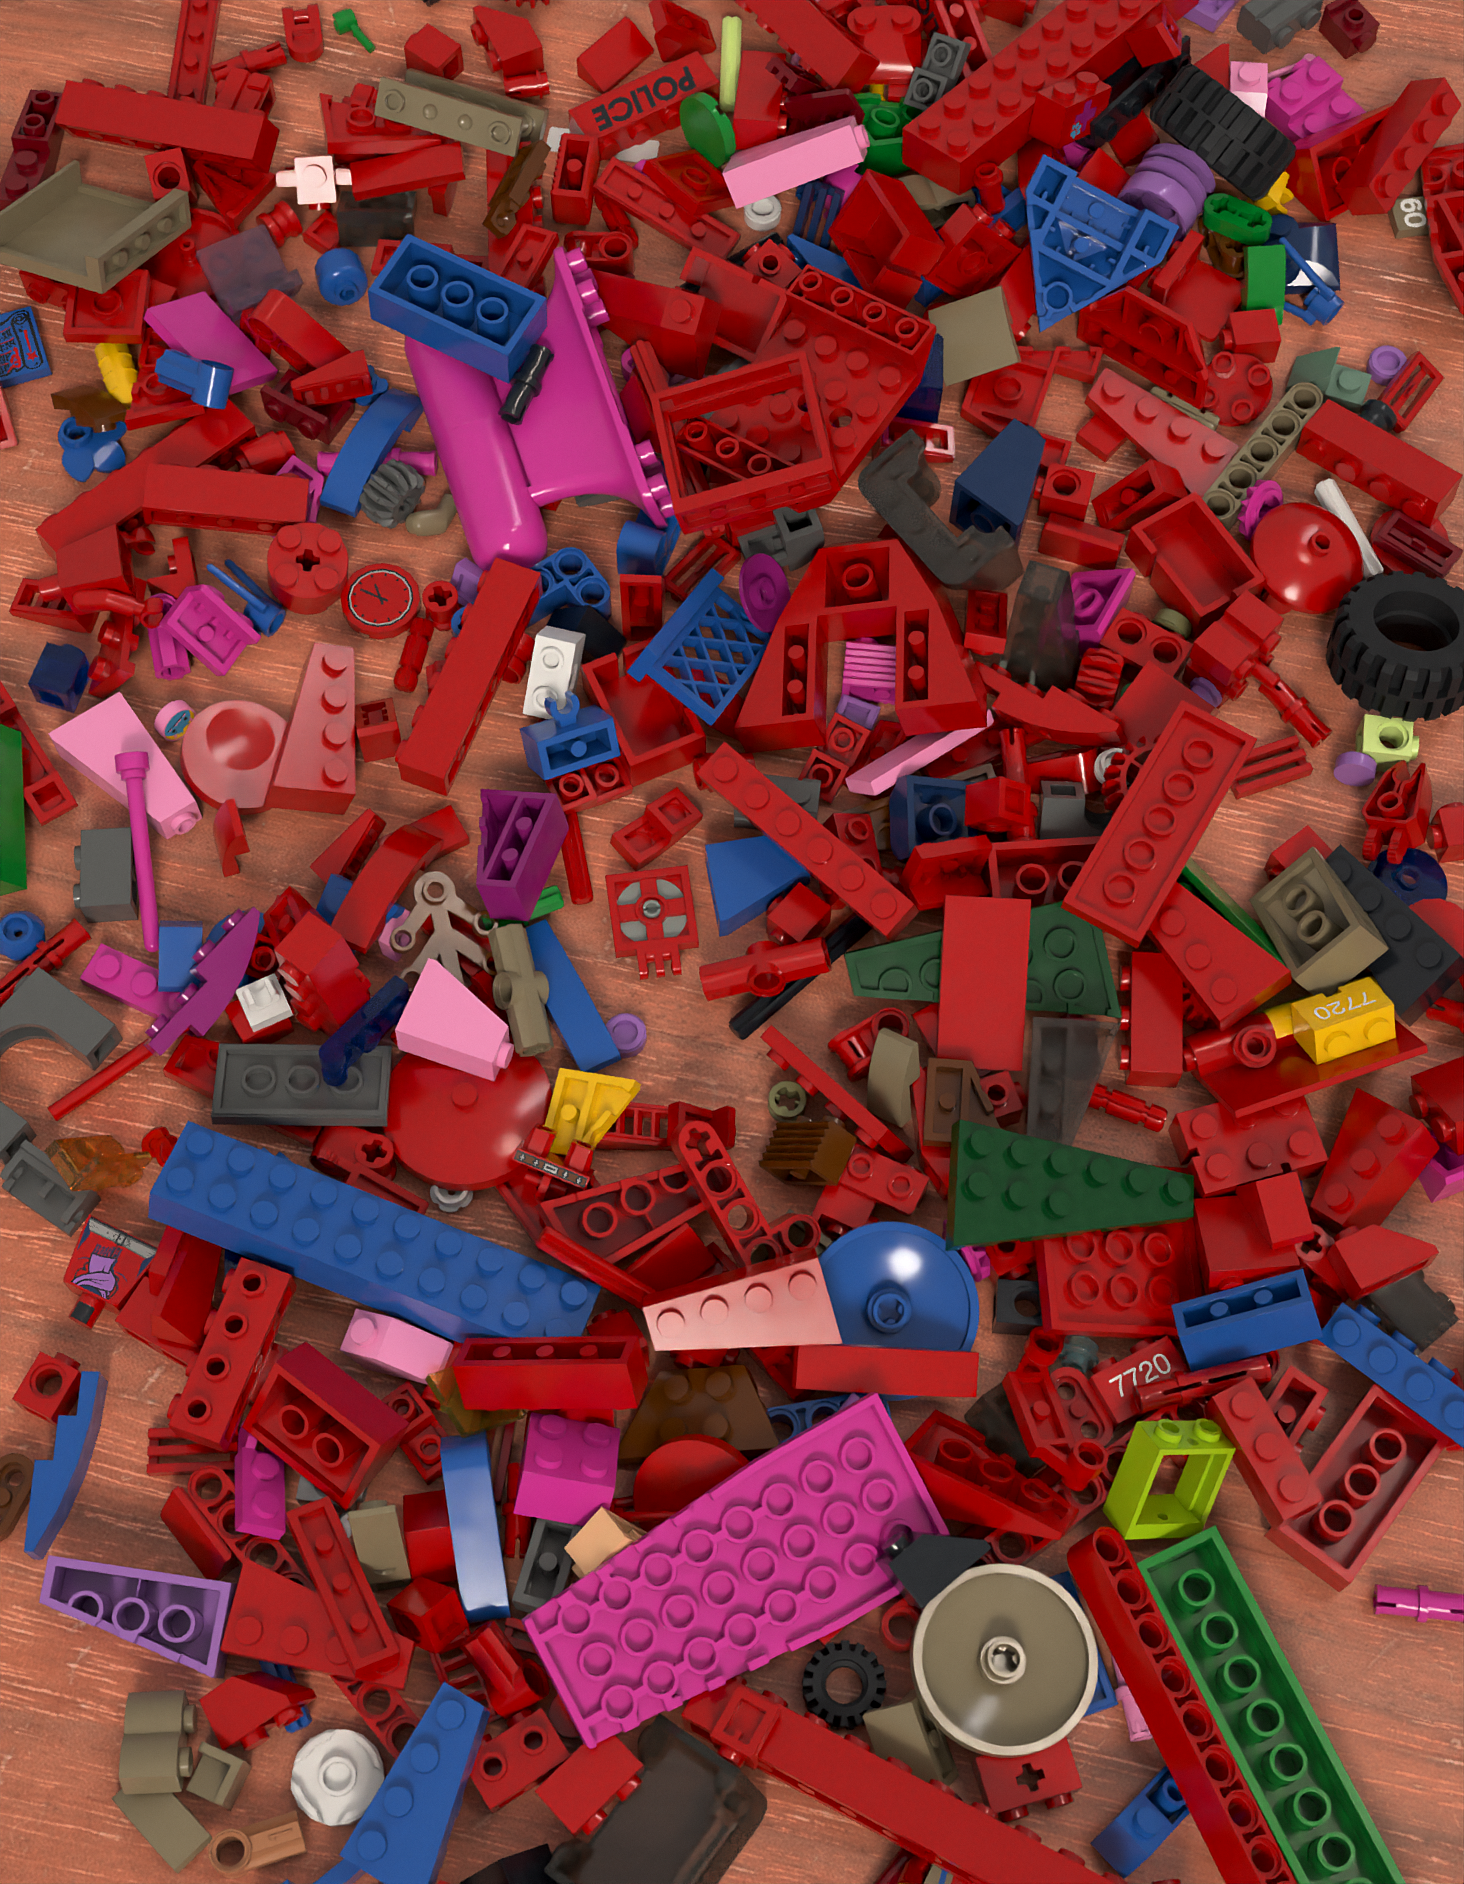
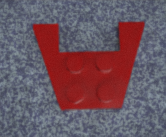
(1021, 392)

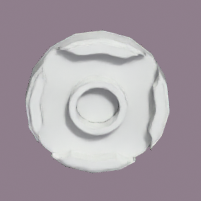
(337, 1776)

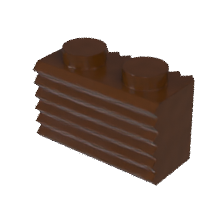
(808, 1151)

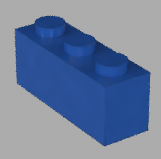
(1247, 1320)

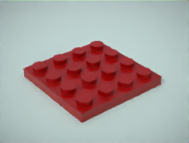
(1118, 1280)

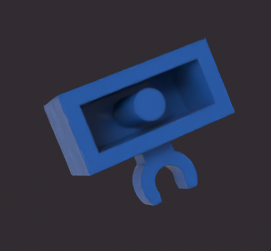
(569, 739)

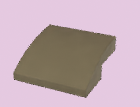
(975, 335)

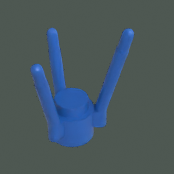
(1321, 302)
(261, 609)

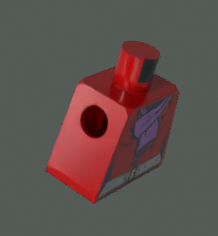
(105, 1270)

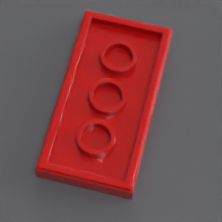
(983, 981)

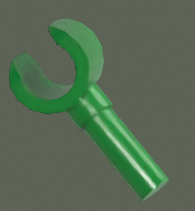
(346, 22)

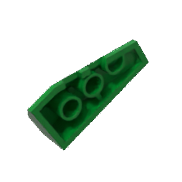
(884, 128)

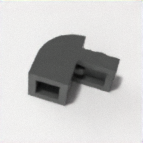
(789, 541)

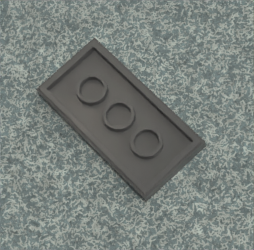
(287, 1087)

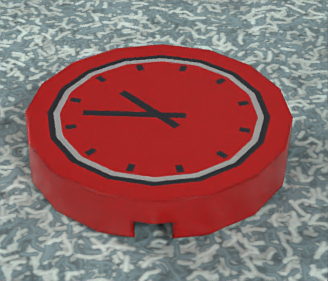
(380, 600)

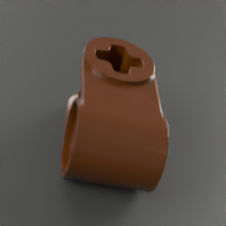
(1224, 252)

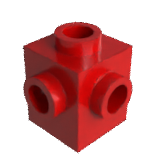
(772, 263)

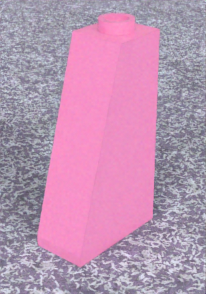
(794, 160)
(112, 729)

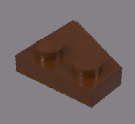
(953, 1095)

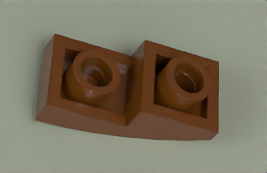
(90, 407)

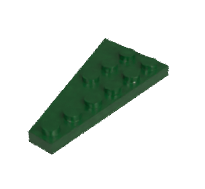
(1064, 972)
(1039, 1189)

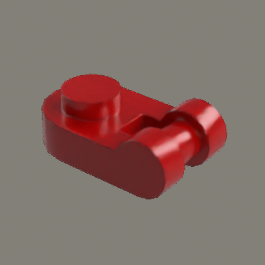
(303, 33)

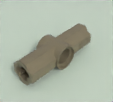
(520, 990)

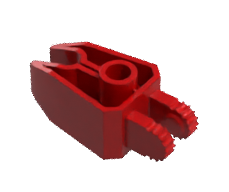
(1397, 812)

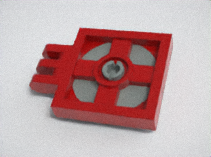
(652, 917)

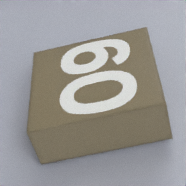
(1409, 217)

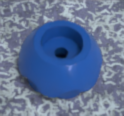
(32, 933)

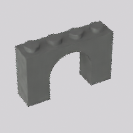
(50, 1012)

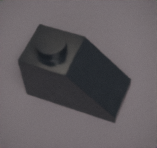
(927, 1562)

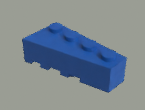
(415, 1809)

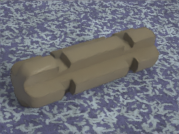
(1208, 418)

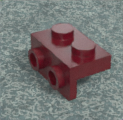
(821, 108)
(314, 423)

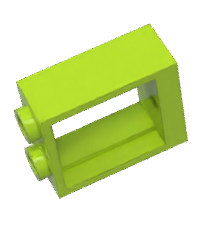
(1176, 1514)

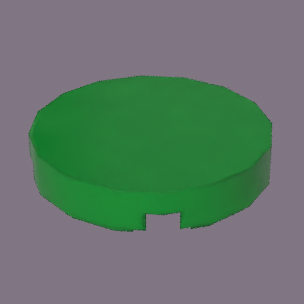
(707, 129)

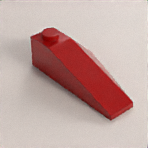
(1324, 160)
(673, 321)

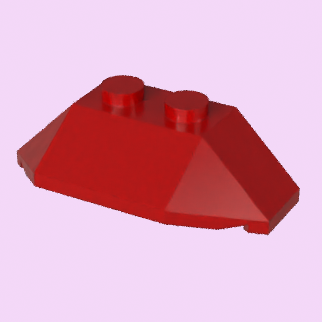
(1148, 341)

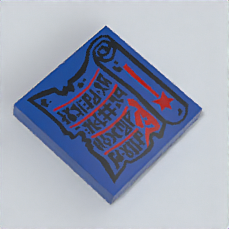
(21, 349)

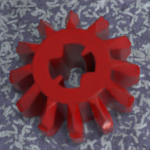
(1100, 677)

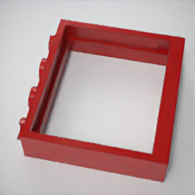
(759, 492)

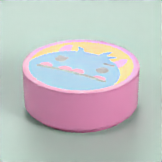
(174, 719)

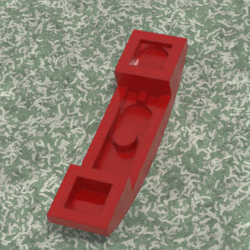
(42, 784)
(381, 884)

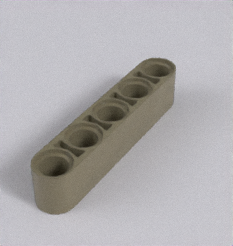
(1266, 446)

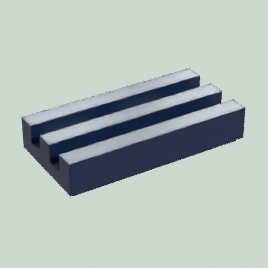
(804, 209)

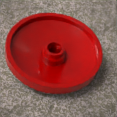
(463, 1127)

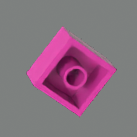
(566, 1469)

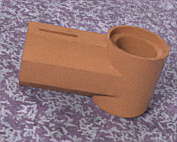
(263, 1844)

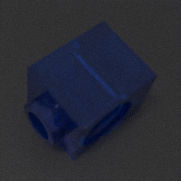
(60, 676)

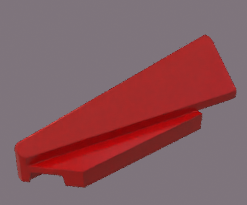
(184, 1281)

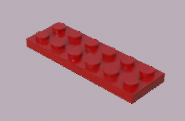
(1158, 824)

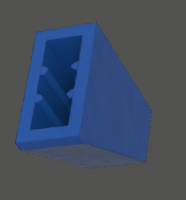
(748, 878)

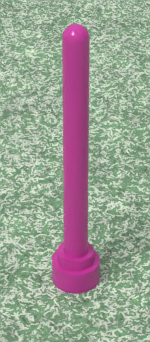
(133, 771)

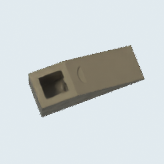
(381, 1545)

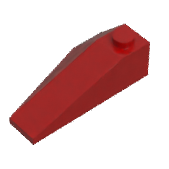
(981, 1487)

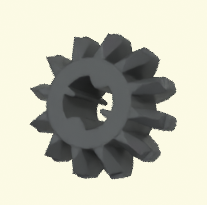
(392, 493)

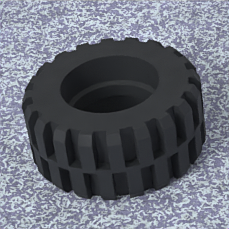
(1223, 131)
(1391, 676)

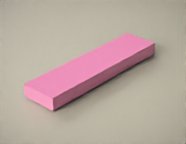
(908, 759)

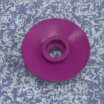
(763, 591)

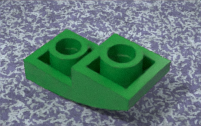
(1264, 279)

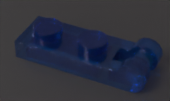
(363, 1031)

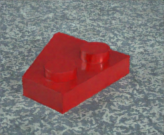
(232, 189)

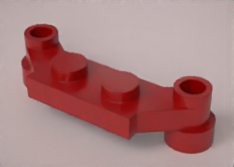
(1043, 1418)

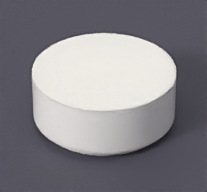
(763, 214)

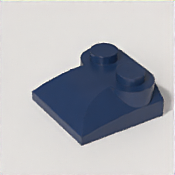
(1316, 245)
(926, 813)

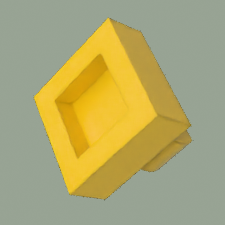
(1277, 194)

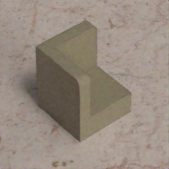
(218, 1776)

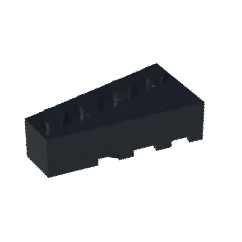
(1418, 960)

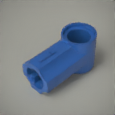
(203, 379)

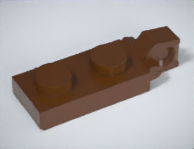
(514, 188)

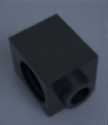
(1005, 1316)

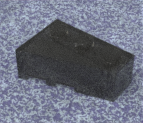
(1042, 631)
(1062, 1074)

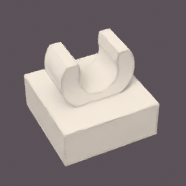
(264, 1002)

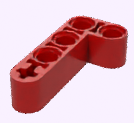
(734, 1193)

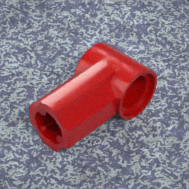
(510, 1679)

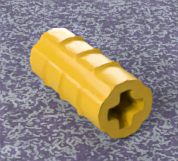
(117, 371)

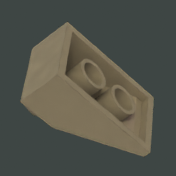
(1317, 925)

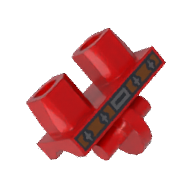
(572, 1169)

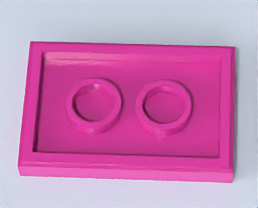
(205, 332)

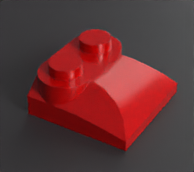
(892, 37)

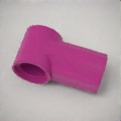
(168, 654)

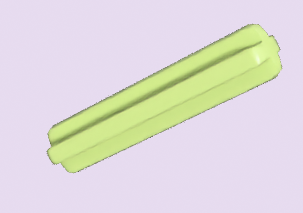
(730, 62)

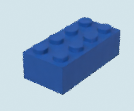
(457, 308)

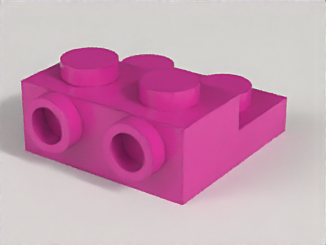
(1309, 100)

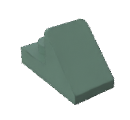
(1335, 381)

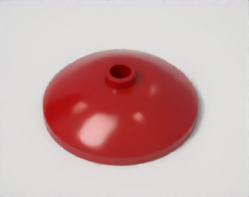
(1293, 564)

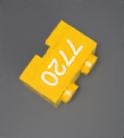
(1343, 1022)

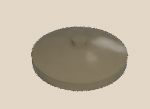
(1004, 1661)

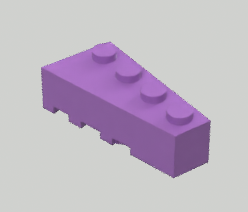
(157, 1610)

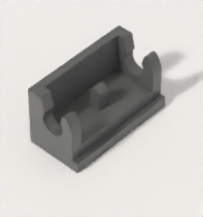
(38, 1184)

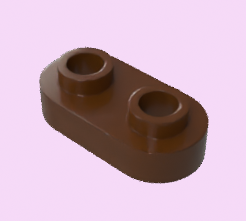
(13, 1499)

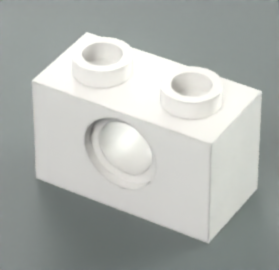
(553, 669)

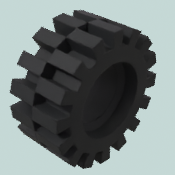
(843, 1656)

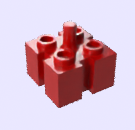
(1237, 648)

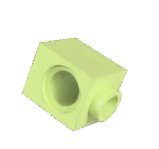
(1393, 730)

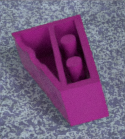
(517, 849)

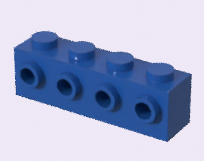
(1397, 1369)

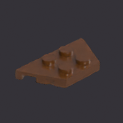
(700, 1401)

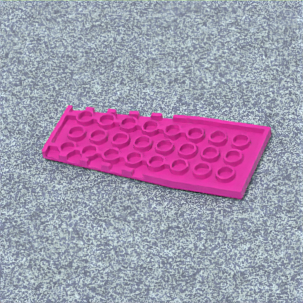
(736, 1574)

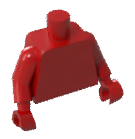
(99, 575)

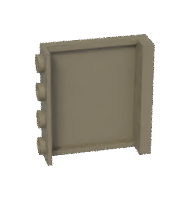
(87, 231)

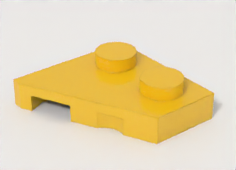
(586, 1106)

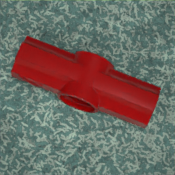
(765, 968)

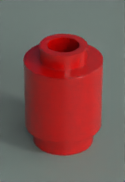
(265, 453)

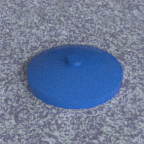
(900, 1289)

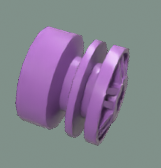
(1170, 184)

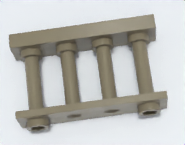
(460, 111)

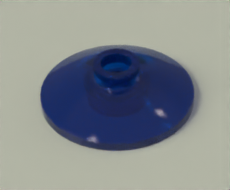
(1426, 871)

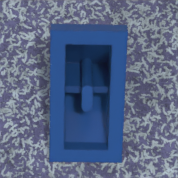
(176, 946)

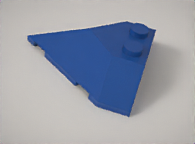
(1085, 241)

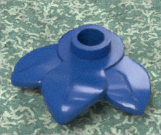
(91, 451)

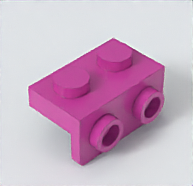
(209, 627)

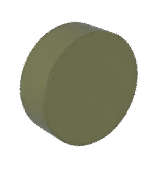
(1173, 621)

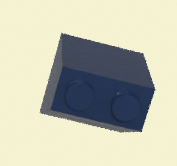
(1000, 483)

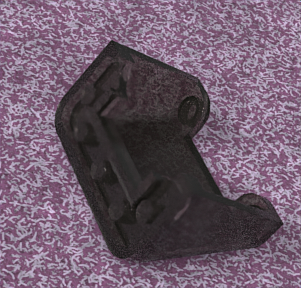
(903, 490)
(676, 1826)

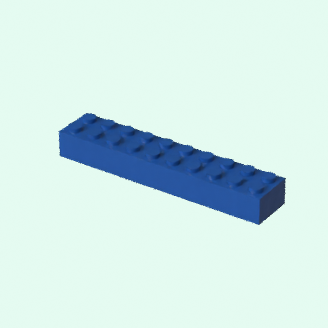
(362, 1244)

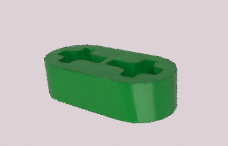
(1236, 219)

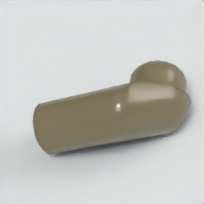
(432, 521)

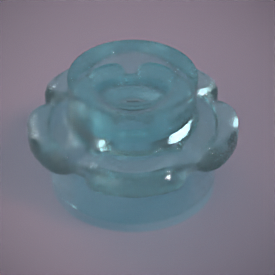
(1079, 1353)

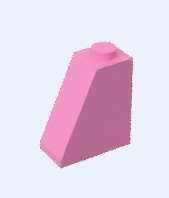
(453, 1026)

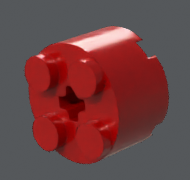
(307, 546)

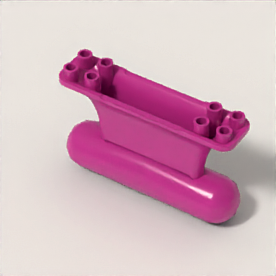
(569, 439)

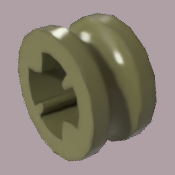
(791, 1090)

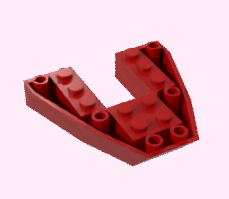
(853, 594)

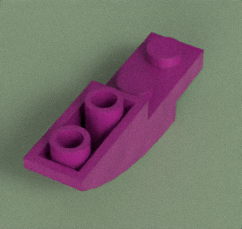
(220, 972)

